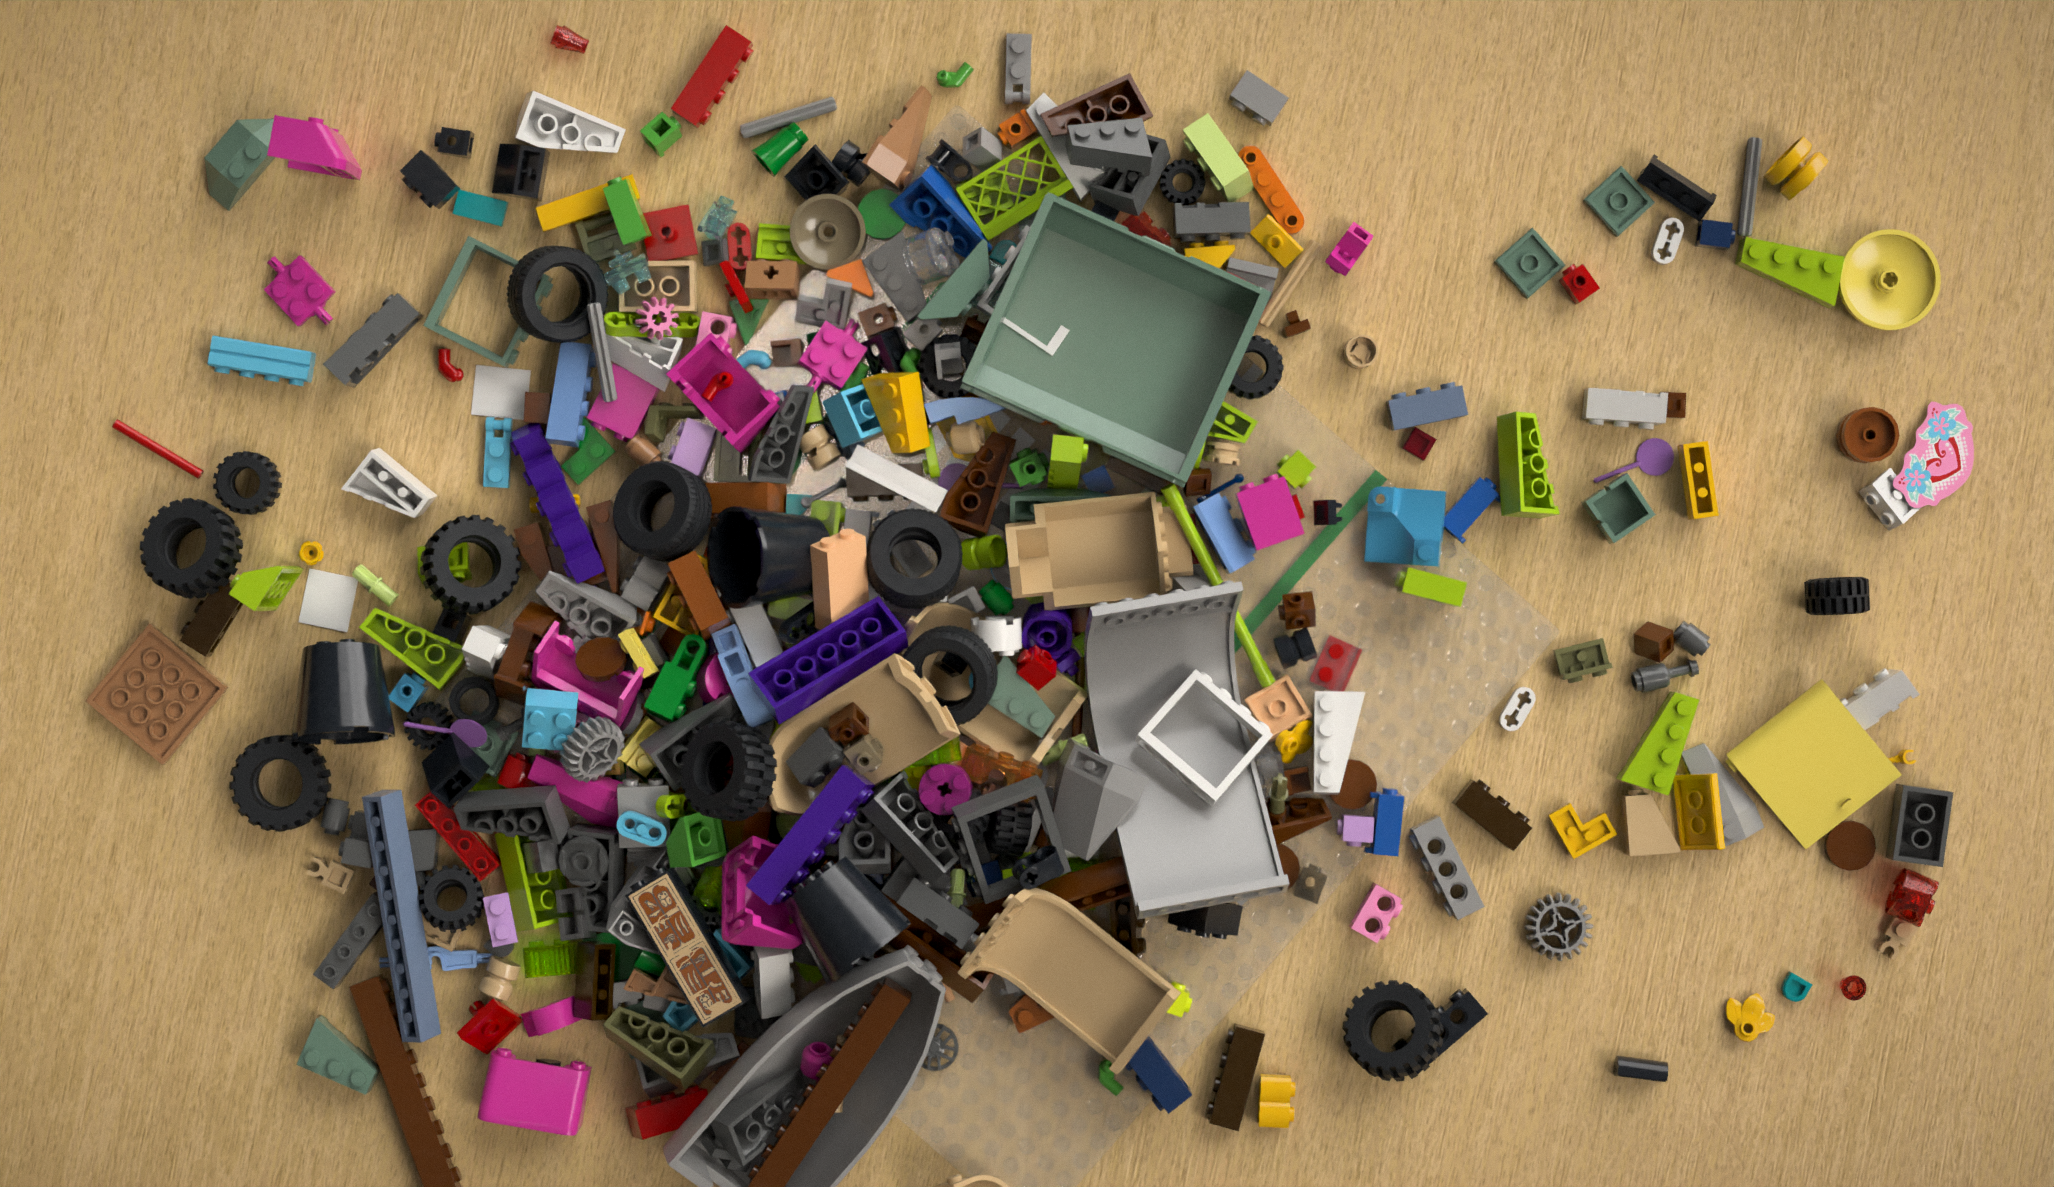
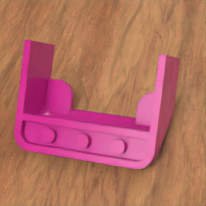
(312, 147)
(556, 670)

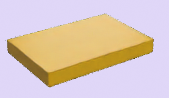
(1698, 812)

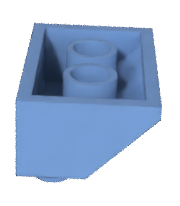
(1224, 533)

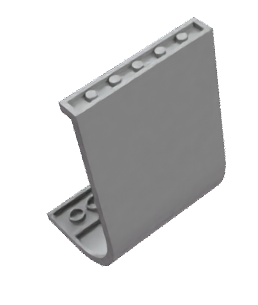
(1172, 841)

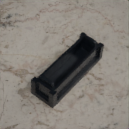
(1676, 188)

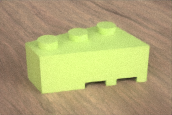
(1218, 158)

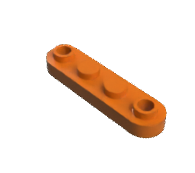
(1272, 190)

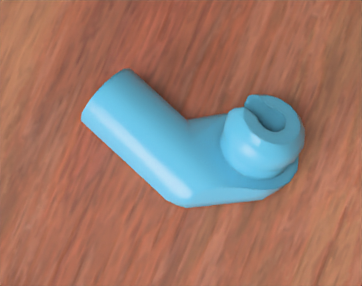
(756, 358)

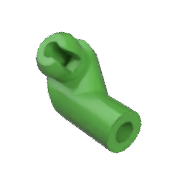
(954, 79)
(910, 360)
(855, 377)
(1106, 1078)

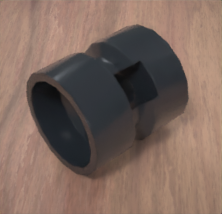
(849, 161)
(1295, 648)

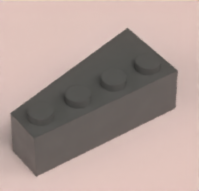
(373, 340)
(514, 812)
(911, 828)

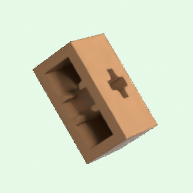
(772, 279)

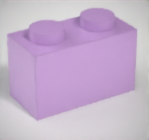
(693, 446)
(500, 920)

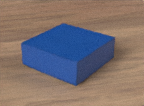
(1098, 480)

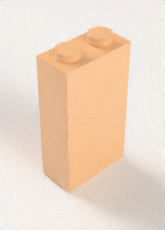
(838, 576)

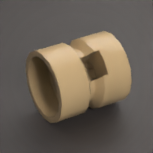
(1360, 351)
(818, 447)
(499, 979)

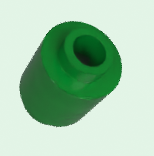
(996, 598)

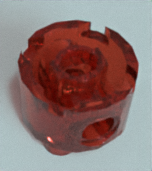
(1911, 897)

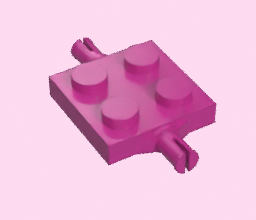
(300, 290)
(832, 355)

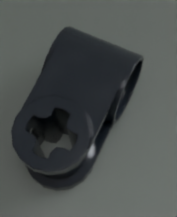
(947, 160)
(1040, 867)

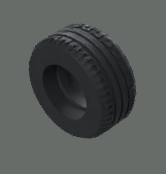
(636, 502)
(920, 526)

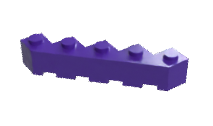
(556, 502)

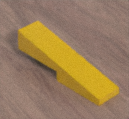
(576, 207)

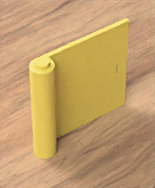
(1811, 763)

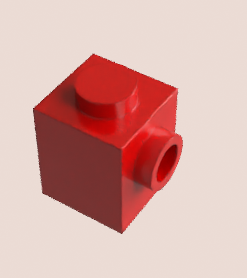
(1578, 283)
(1036, 667)

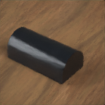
(1640, 1068)

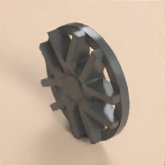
(938, 1047)

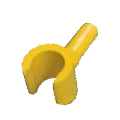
(1901, 757)

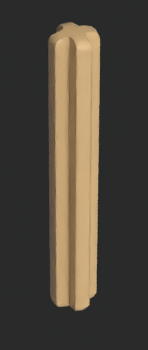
(1289, 283)

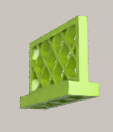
(1025, 207)

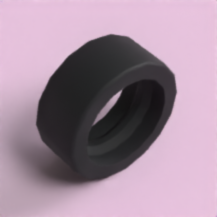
(471, 683)

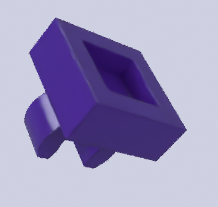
(1066, 662)

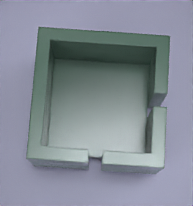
(1618, 508)

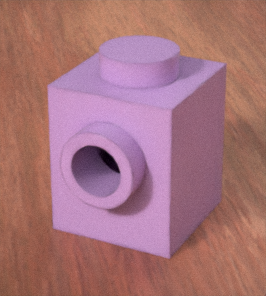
(1355, 829)

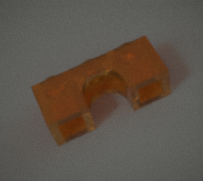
(980, 761)

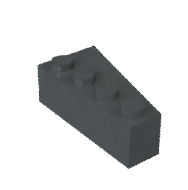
(601, 895)

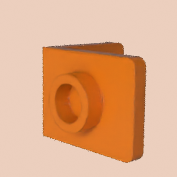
(647, 622)

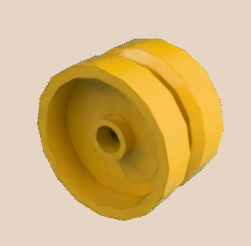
(1799, 171)

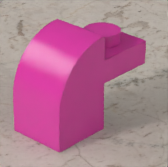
(1349, 249)
(712, 680)
(550, 1017)

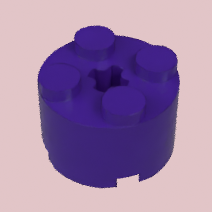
(1047, 629)

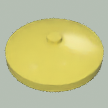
(1889, 280)

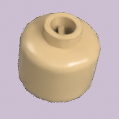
(965, 437)

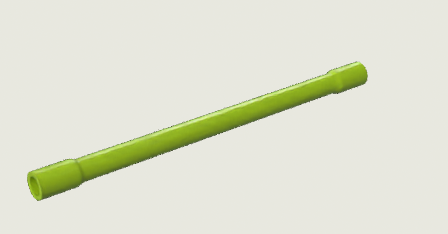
(1177, 506)

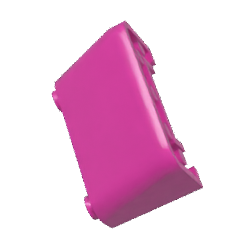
(735, 411)
(745, 915)
(534, 1094)

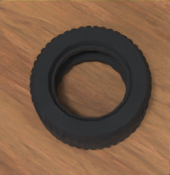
(523, 287)
(973, 652)

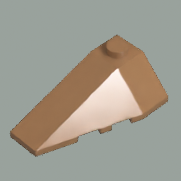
(895, 154)

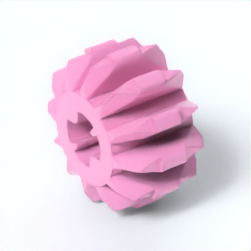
(655, 308)

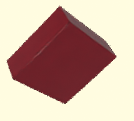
(1419, 443)

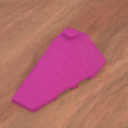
(591, 800)

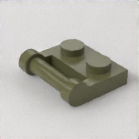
(601, 245)
(728, 460)

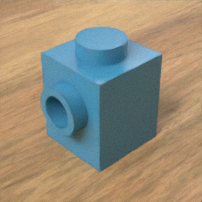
(409, 691)

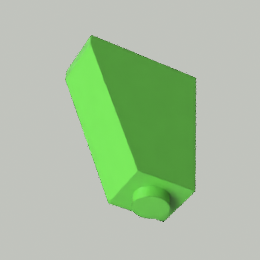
(626, 211)

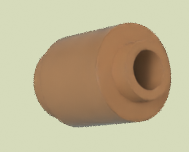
(642, 451)

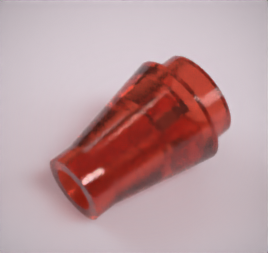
(567, 39)
(1857, 990)

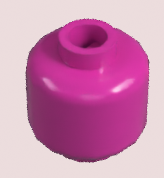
(813, 1057)

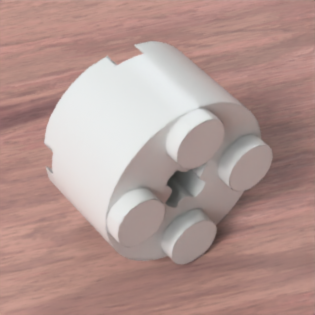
(1000, 633)

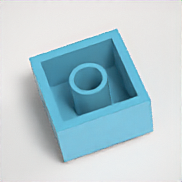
(852, 416)
(548, 718)

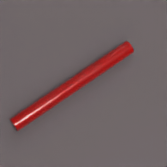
(157, 449)

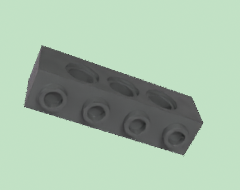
(351, 944)

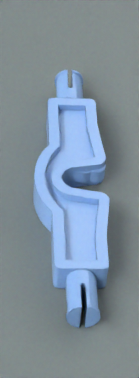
(451, 960)

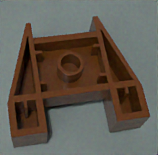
(546, 557)
(524, 640)

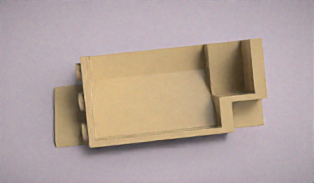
(1097, 551)

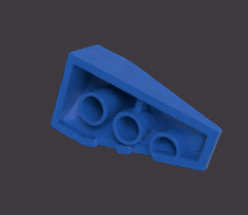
(933, 203)

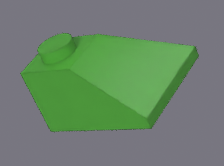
(695, 841)

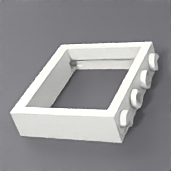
(998, 278)
(1176, 764)

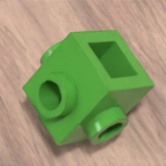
(1029, 475)

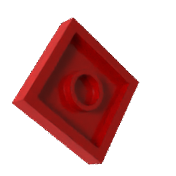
(671, 234)
(489, 1025)

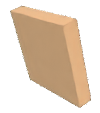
(1279, 706)

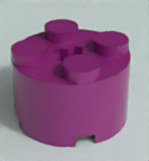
(937, 776)

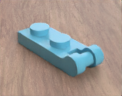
(497, 453)

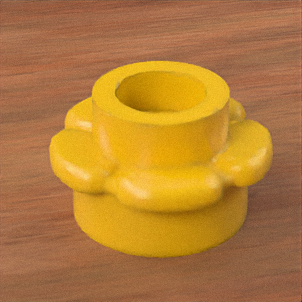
(309, 559)

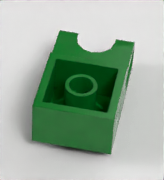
(677, 681)

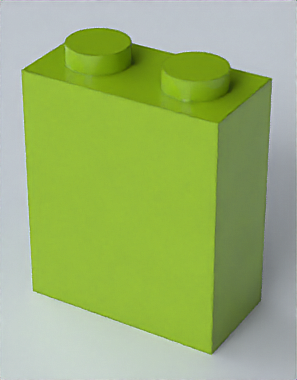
(1430, 586)

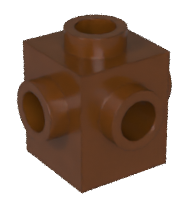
(1298, 610)

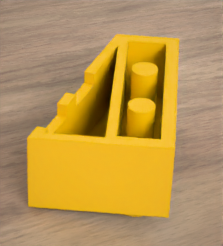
(899, 409)

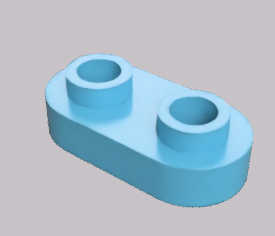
(640, 830)

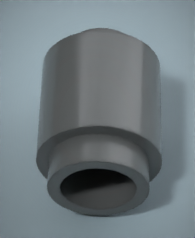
(1691, 639)
(335, 816)

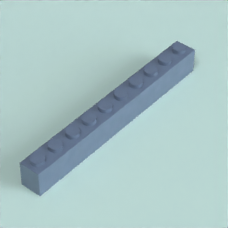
(401, 915)

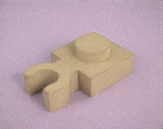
(335, 875)
(1898, 933)

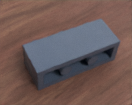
(1426, 406)

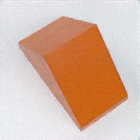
(855, 274)

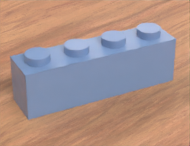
(570, 394)

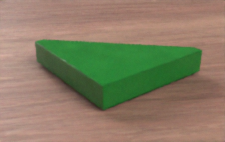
(748, 322)

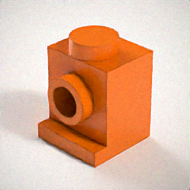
(1027, 129)

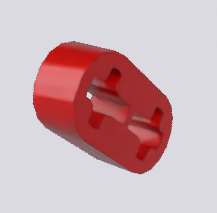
(733, 245)

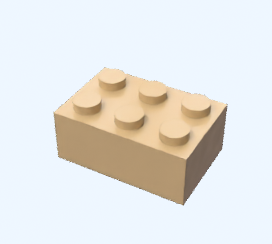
(668, 280)

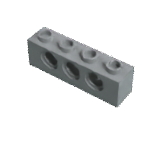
(1469, 900)

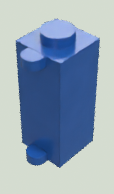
(1470, 507)
(1387, 822)

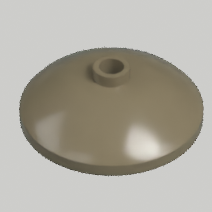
(808, 234)

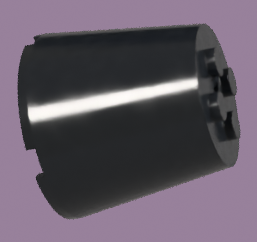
(761, 555)
(342, 695)
(842, 917)

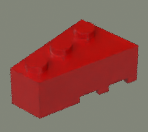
(663, 1114)

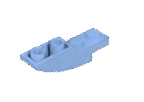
(736, 667)

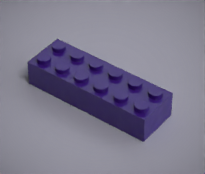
(828, 659)
(811, 835)

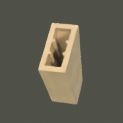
(1644, 826)

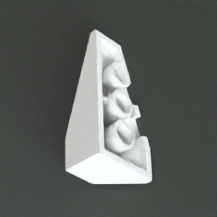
(559, 126)

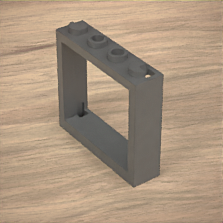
(989, 803)

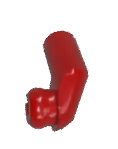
(446, 368)
(717, 383)

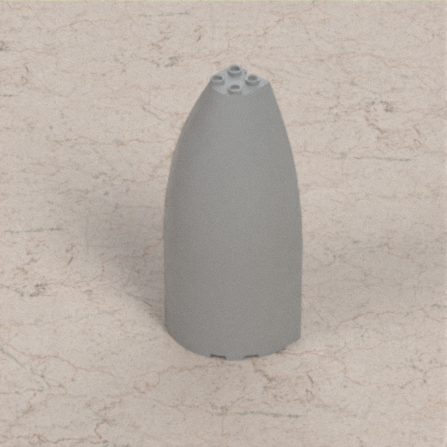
(779, 1049)

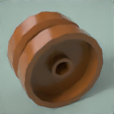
(1881, 439)

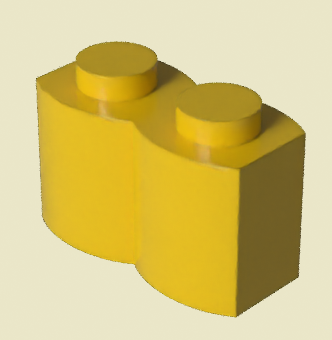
(1274, 1101)

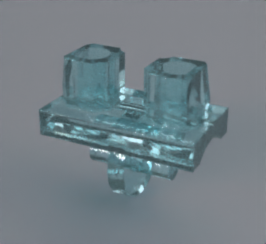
(718, 218)
(617, 276)

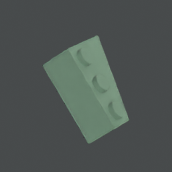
(1019, 700)
(337, 1058)

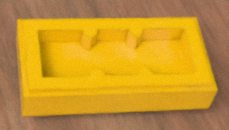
(1276, 241)

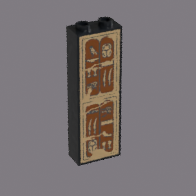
(687, 945)

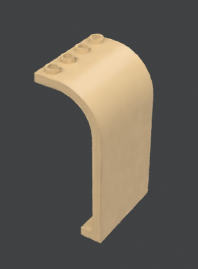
(1074, 972)

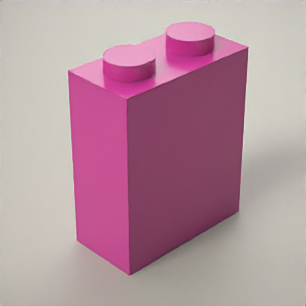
(629, 409)
(1269, 512)

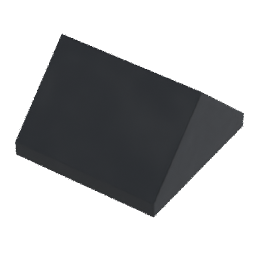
(816, 175)

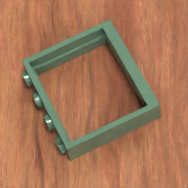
(450, 288)

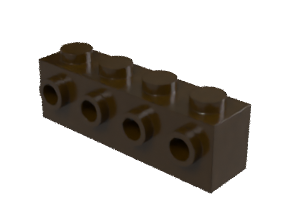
(1126, 926)

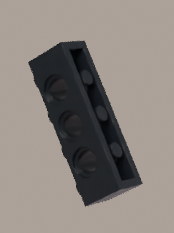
(1471, 1014)

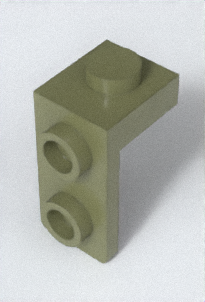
(658, 415)

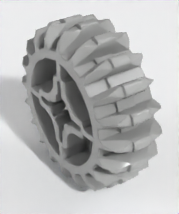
(592, 749)
(1565, 947)

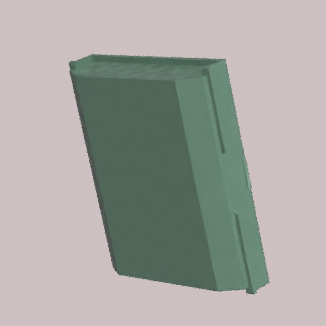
(1144, 346)

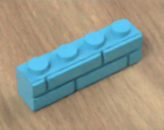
(262, 359)

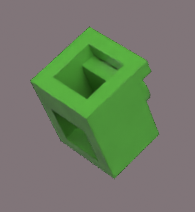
(661, 133)

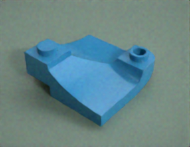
(1405, 526)

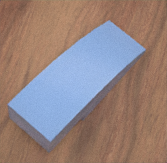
(962, 408)

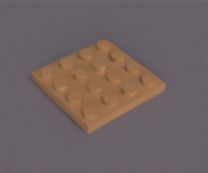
(156, 694)

